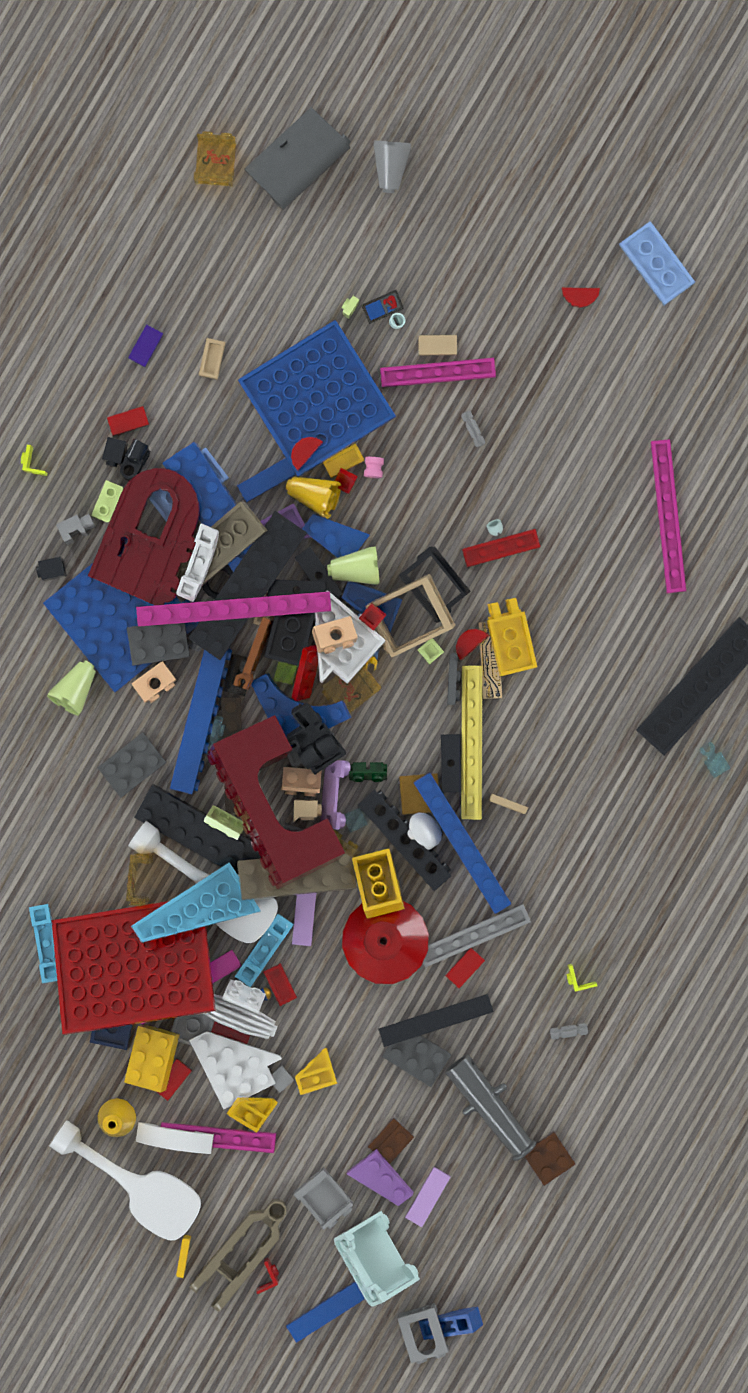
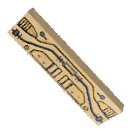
(490, 675)

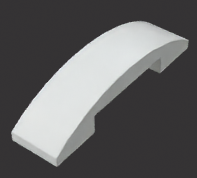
(199, 563)
(174, 1139)

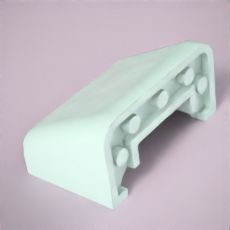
(375, 1260)

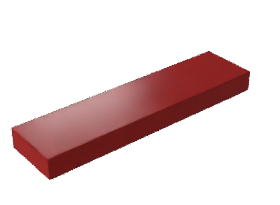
(501, 548)

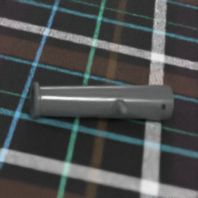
(489, 1105)

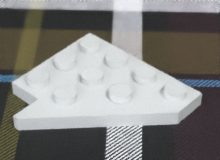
(350, 660)
(233, 1066)

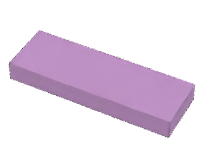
(304, 919)
(427, 1196)

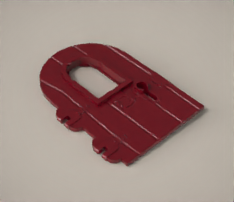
(148, 563)

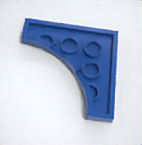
(278, 704)

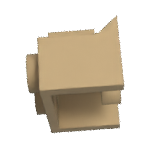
(307, 809)

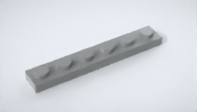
(476, 934)

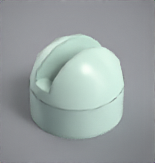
(400, 319)
(494, 527)

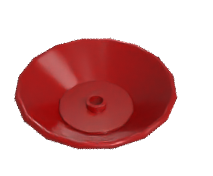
(395, 960)

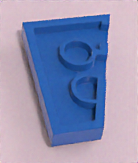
(334, 537)
(360, 595)

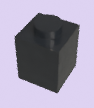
(114, 452)
(51, 569)

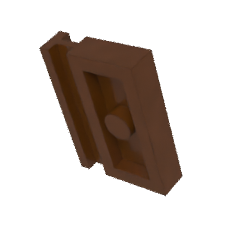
(391, 1140)

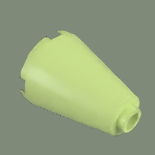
(356, 567)
(73, 688)

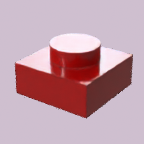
(346, 479)
(372, 616)

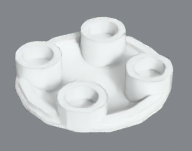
(424, 830)

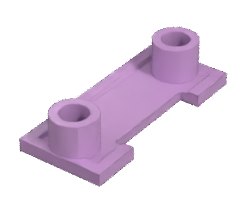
(330, 793)

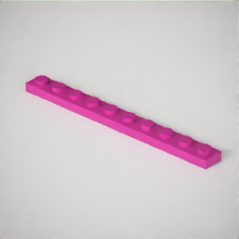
(233, 608)

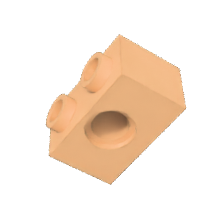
(343, 627)
(143, 686)

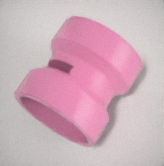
(373, 467)

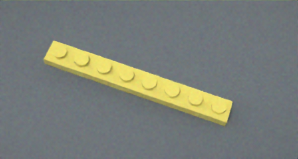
(471, 743)

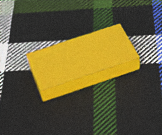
(345, 459)
(183, 1256)

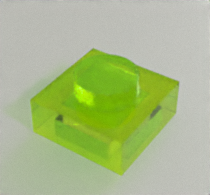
(285, 673)

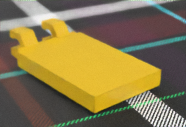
(510, 638)

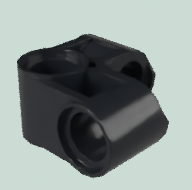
(135, 457)

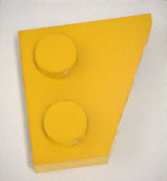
(317, 1074)
(252, 1111)

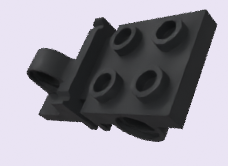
(313, 740)

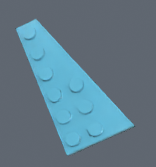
(204, 904)

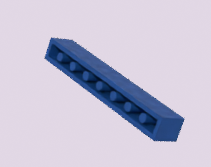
(199, 721)
(462, 843)

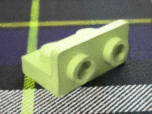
(107, 501)
(224, 822)

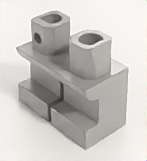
(74, 526)

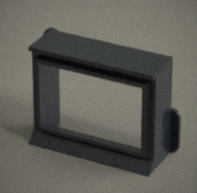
(447, 569)

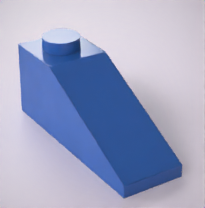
(454, 1323)

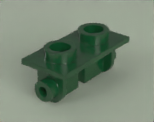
(376, 773)

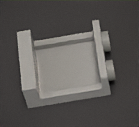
(324, 1198)

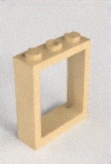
(438, 604)

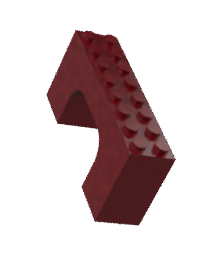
(282, 852)

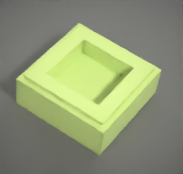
(430, 651)

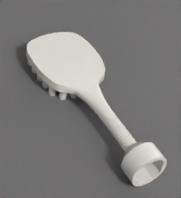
(244, 928)
(156, 1199)

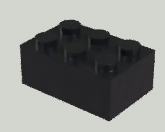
(289, 637)

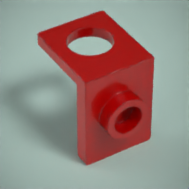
(273, 1272)

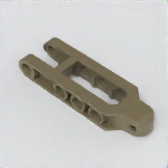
(272, 1216)

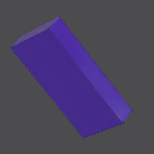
(145, 346)

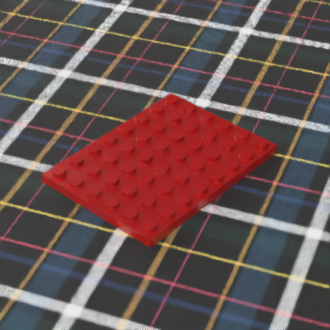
(118, 981)

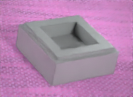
(282, 1078)

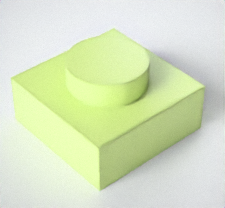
(349, 306)

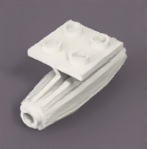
(240, 1010)

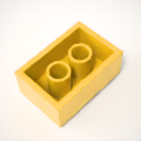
(378, 883)
(151, 1058)

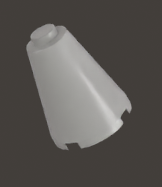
(391, 163)

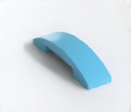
(42, 924)
(264, 950)

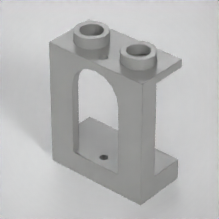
(417, 1314)

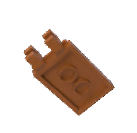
(255, 654)

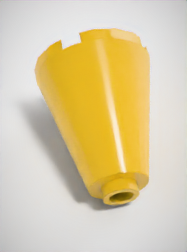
(315, 494)
(116, 1117)

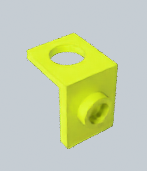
(26, 459)
(572, 980)

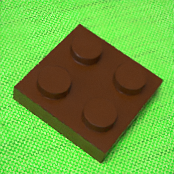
(549, 1158)

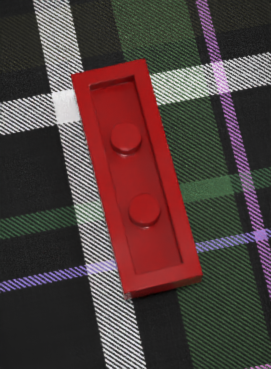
(305, 674)

